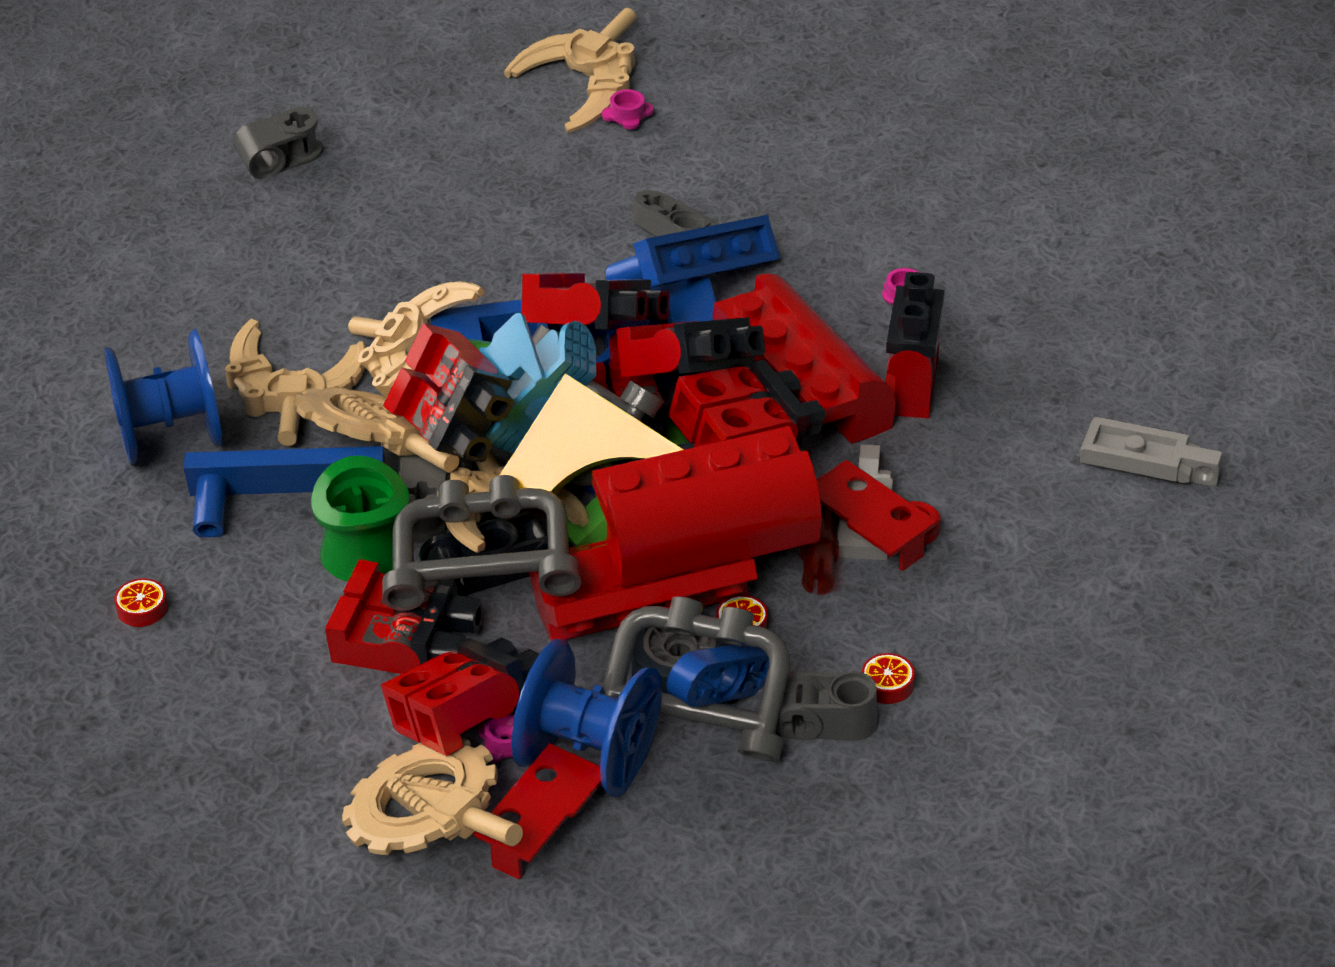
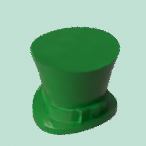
(358, 508)

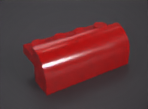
(822, 361)
(708, 506)
(604, 604)

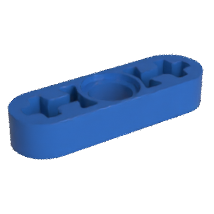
(718, 675)

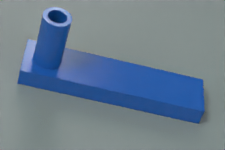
(699, 252)
(224, 473)

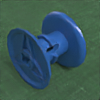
(164, 396)
(556, 708)

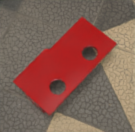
(870, 513)
(542, 805)

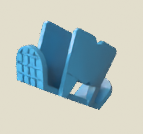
(536, 371)

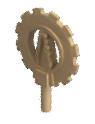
(365, 418)
(436, 804)

